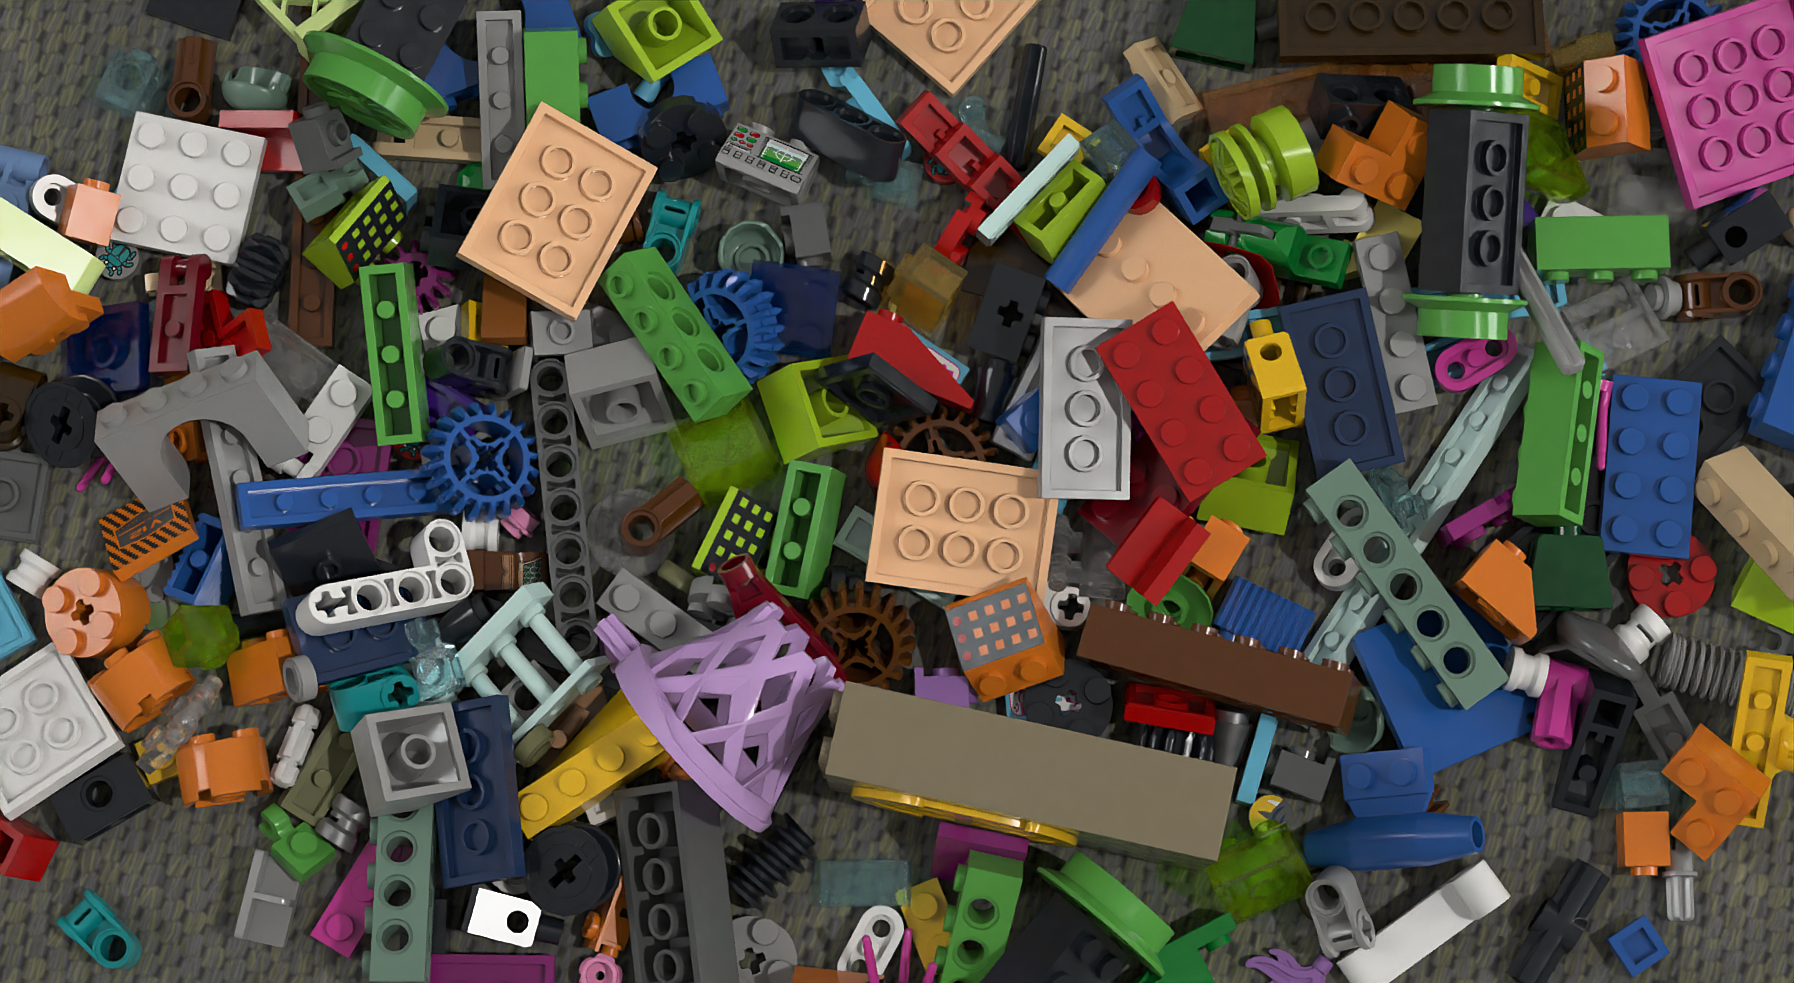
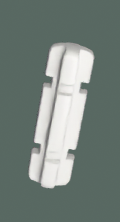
(295, 746)

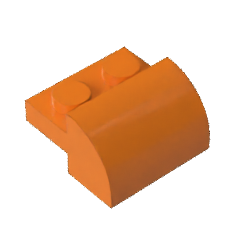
(41, 312)

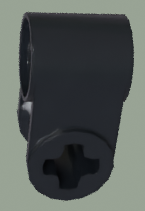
(476, 368)

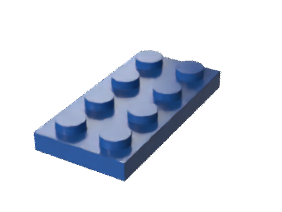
(1650, 467)

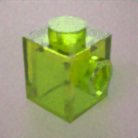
(201, 636)

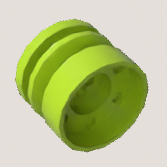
(1263, 162)

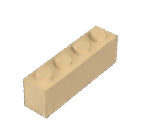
(1751, 510)

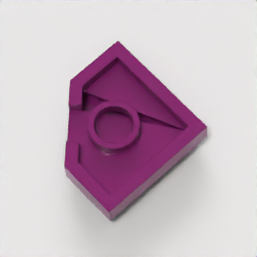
(1470, 525)

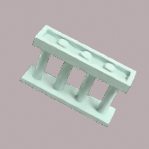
(498, 640)

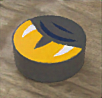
(1269, 808)

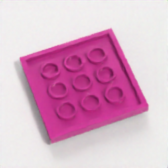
(1726, 98)

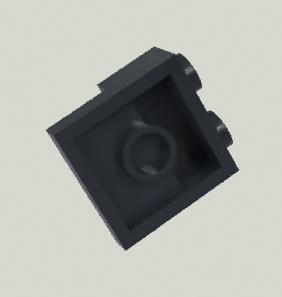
(449, 223)

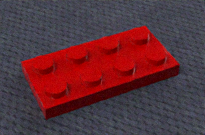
(1180, 401)

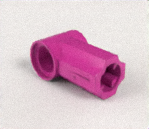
(1558, 704)

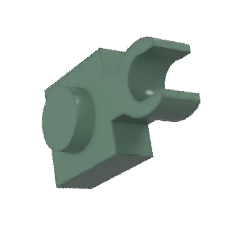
(323, 190)

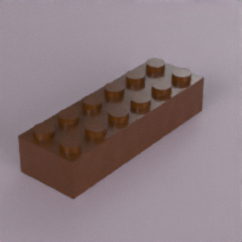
(1220, 669)

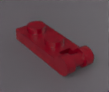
(178, 313)

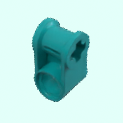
(672, 226)
(372, 695)
(95, 926)

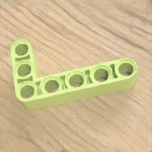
(33, 244)

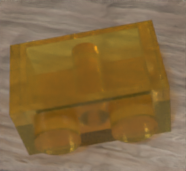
(925, 290)

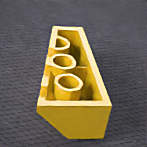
(597, 761)

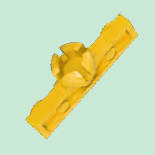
(1760, 726)

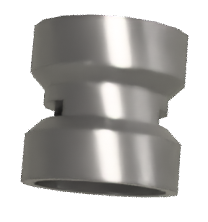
(344, 823)

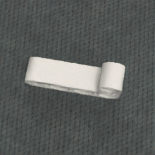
(383, 589)
(1426, 925)

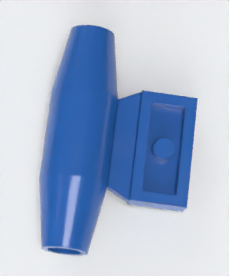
(1391, 822)

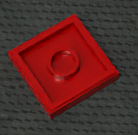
(1168, 708)

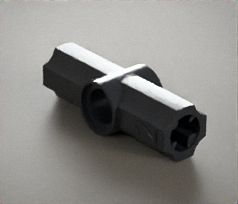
(1558, 923)

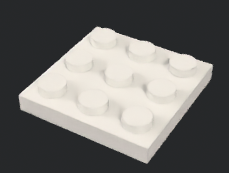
(187, 188)
(48, 729)

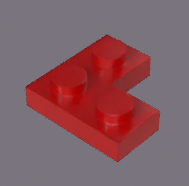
(219, 328)

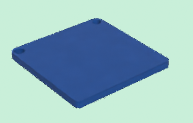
(1418, 711)

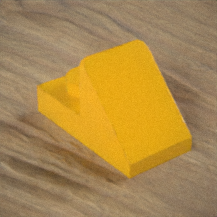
(1539, 84)

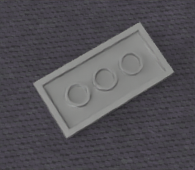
(1081, 413)

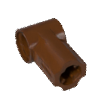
(193, 78)
(663, 515)

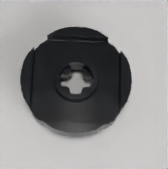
(661, 130)
(1091, 692)

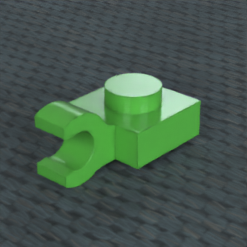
(296, 849)

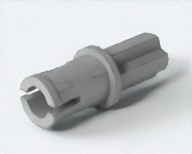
(1679, 882)

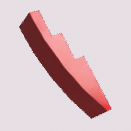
(960, 152)

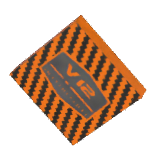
(143, 538)

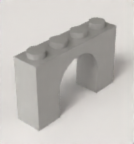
(234, 392)

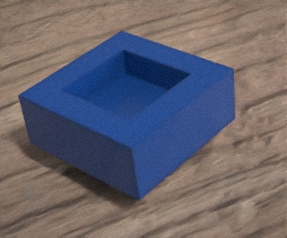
(1637, 946)

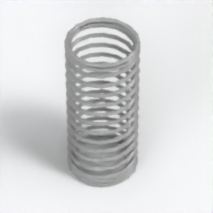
(1672, 664)

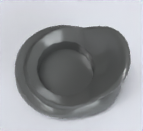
(1593, 642)

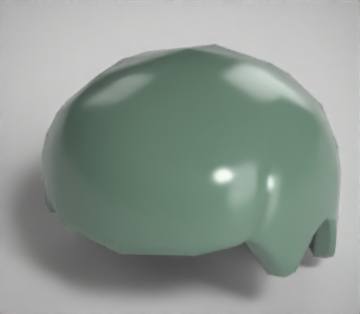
(257, 89)
(748, 242)
(1366, 727)

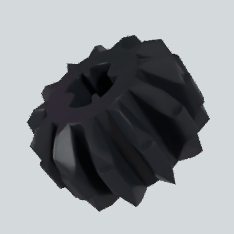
(258, 271)
(1178, 742)

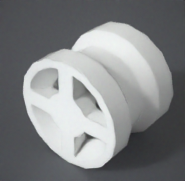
(481, 535)
(33, 573)
(1526, 671)

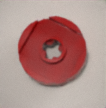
(960, 227)
(1675, 599)

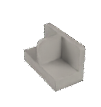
(267, 902)

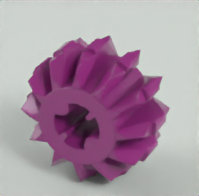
(429, 285)

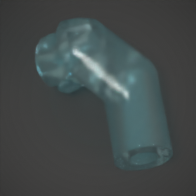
(973, 114)

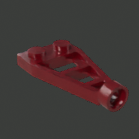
(759, 589)

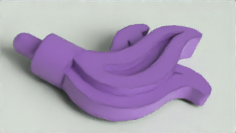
(1288, 970)

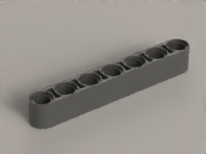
(558, 491)

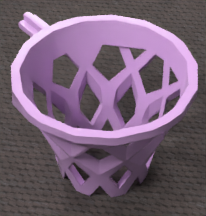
(788, 713)

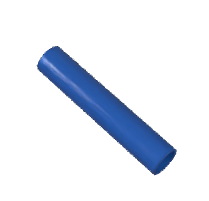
(1102, 219)

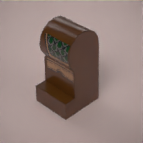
(507, 571)

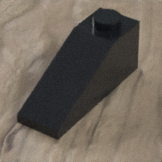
(1595, 744)

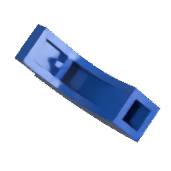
(1185, 179)

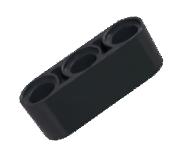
(847, 135)

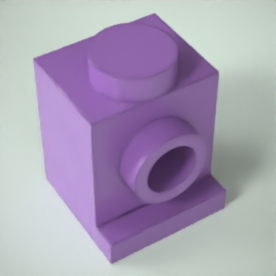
(945, 686)

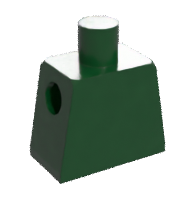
(1217, 34)
(1569, 572)

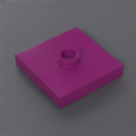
(955, 842)

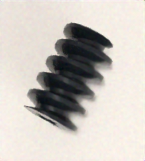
(772, 863)

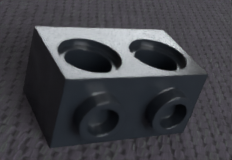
(820, 34)
(1353, 101)

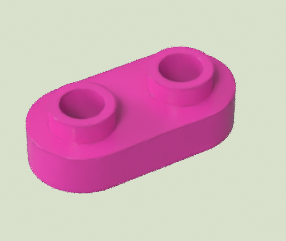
(1473, 361)

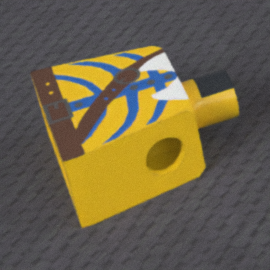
(1273, 378)

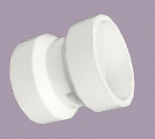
(1643, 632)

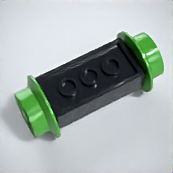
(1472, 200)

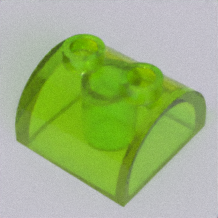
(1551, 162)
(725, 453)
(1260, 871)

